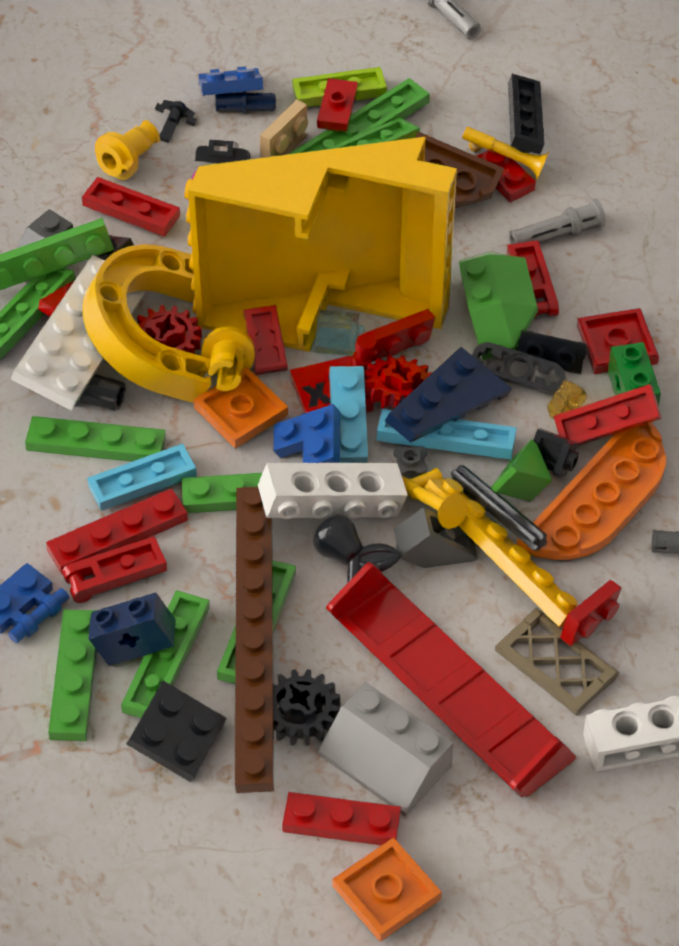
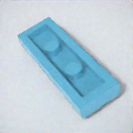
(348, 395)
(141, 477)

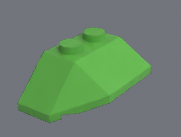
(498, 297)

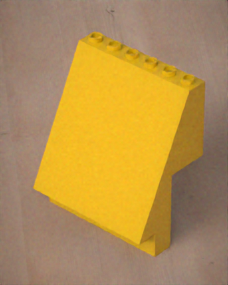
(322, 230)

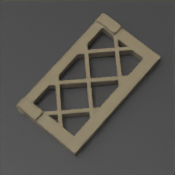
(553, 686)

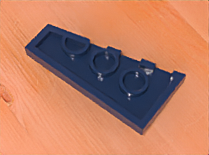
(447, 395)

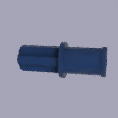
(245, 102)

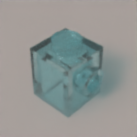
(337, 332)

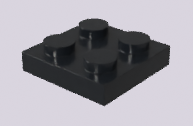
(176, 731)

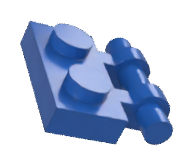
(230, 81)
(21, 593)

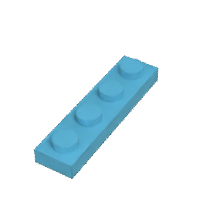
(459, 437)

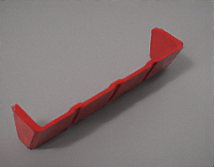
(449, 682)

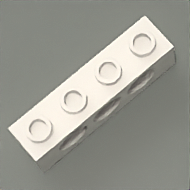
(332, 490)
(646, 743)

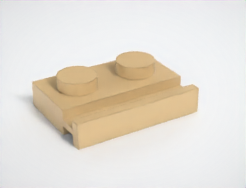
(285, 132)

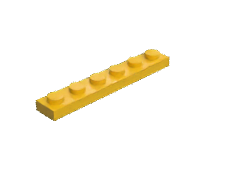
(508, 556)

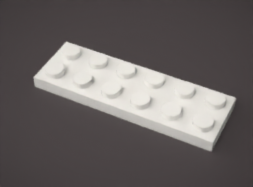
(62, 354)

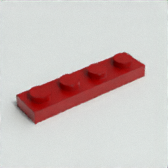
(118, 529)

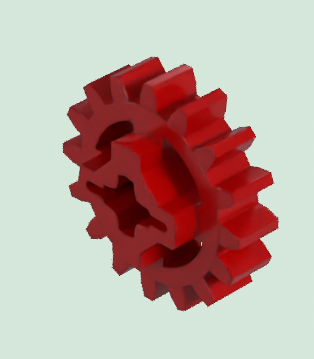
(172, 328)
(393, 379)

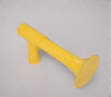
(479, 140)
(450, 510)

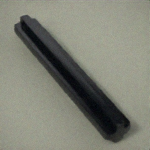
(500, 508)

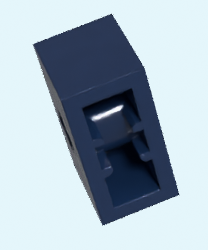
(132, 629)

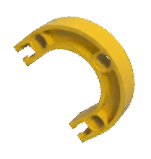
(121, 338)

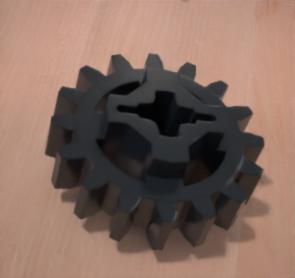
(302, 703)

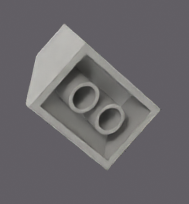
(386, 748)

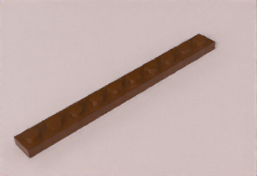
(254, 645)

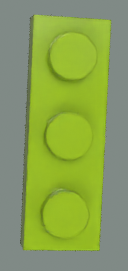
(312, 88)

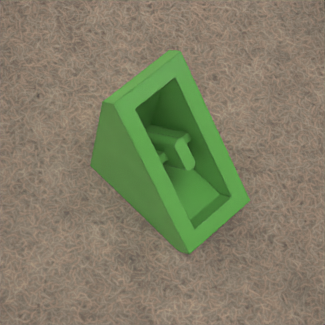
(524, 474)

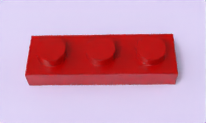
(131, 206)
(609, 416)
(340, 819)

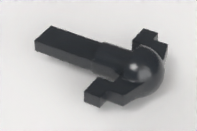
(177, 110)

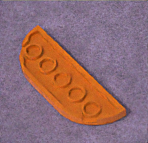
(603, 495)

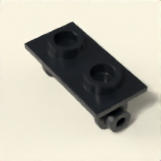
(564, 352)

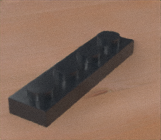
(525, 114)

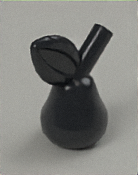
(339, 541)

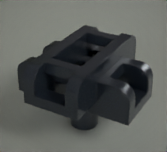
(213, 154)

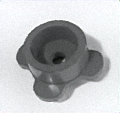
(411, 468)

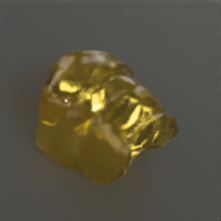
(566, 398)

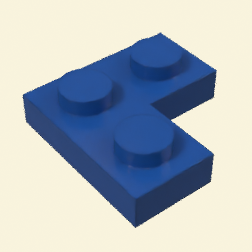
(313, 433)

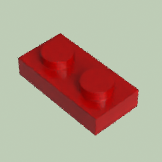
(514, 180)
(586, 616)

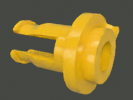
(120, 153)
(229, 354)

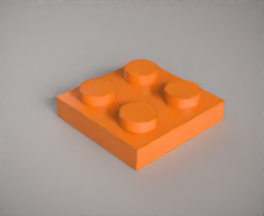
(241, 411)
(386, 889)

